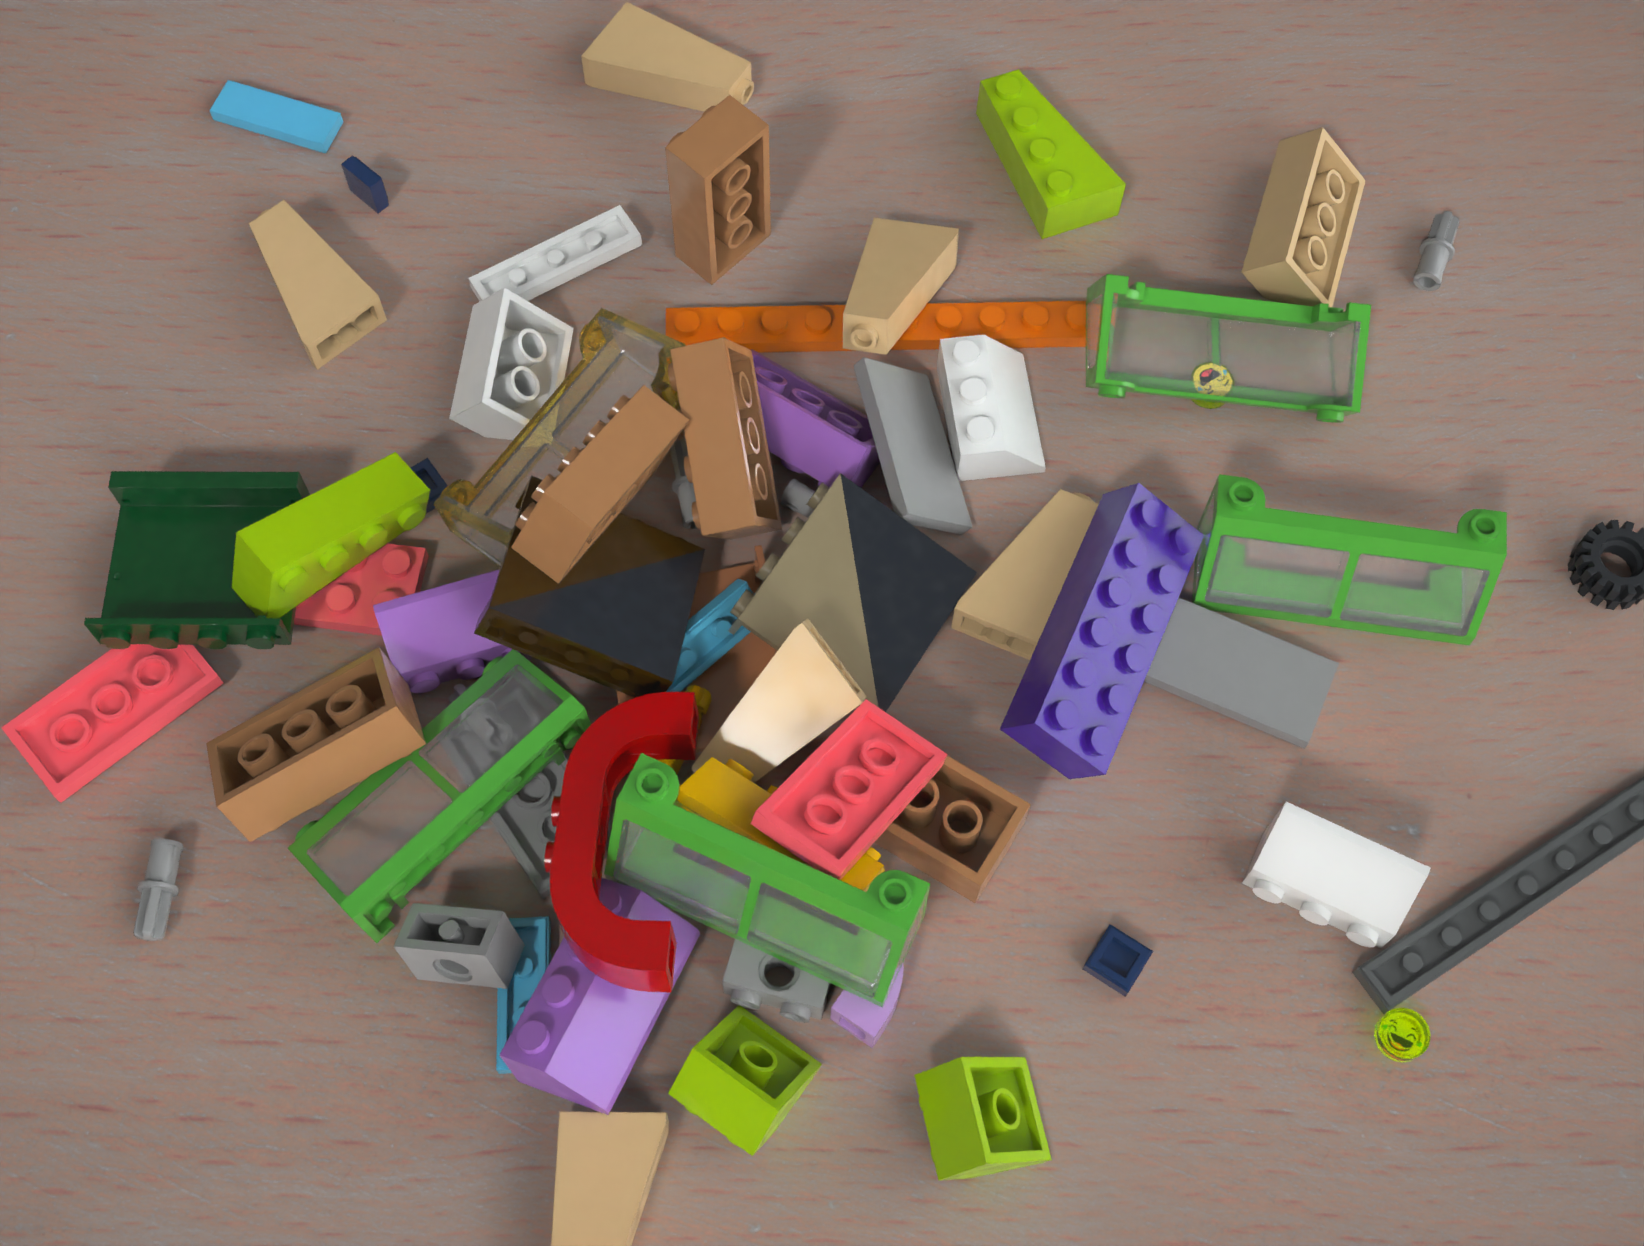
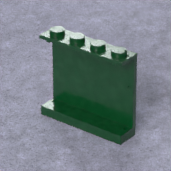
(177, 559)

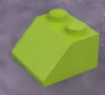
(744, 1079)
(981, 1116)

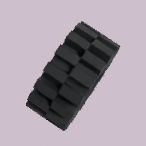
(1596, 577)

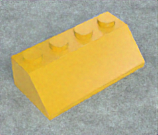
(730, 800)

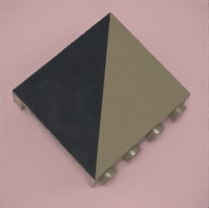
(862, 582)

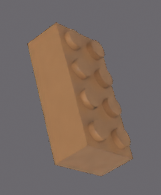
(719, 188)
(724, 440)
(597, 482)
(314, 745)
(957, 828)

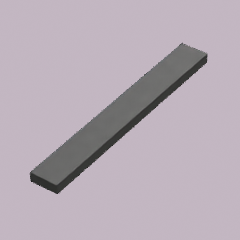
(1504, 900)

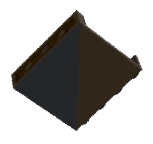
(611, 616)

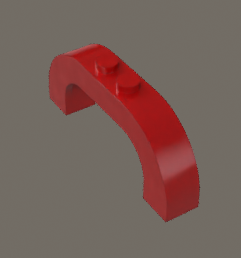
(613, 947)

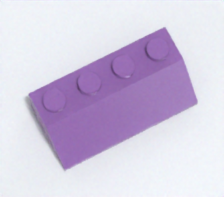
(813, 428)
(434, 636)
(584, 1031)

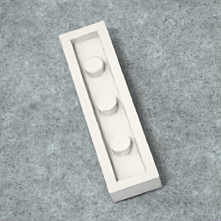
(561, 257)

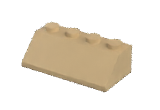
(1304, 221)

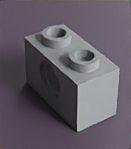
(459, 945)
(748, 987)

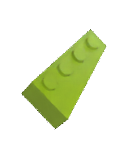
(1046, 158)
(325, 535)

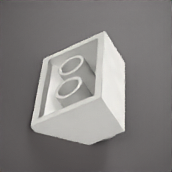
(508, 365)
(988, 409)
(1334, 876)

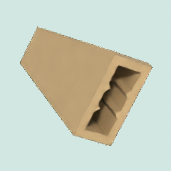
(663, 63)
(895, 281)
(319, 289)
(1021, 586)
(786, 706)
(604, 1175)

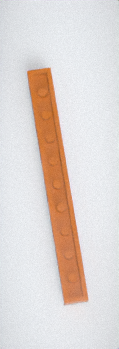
(821, 326)

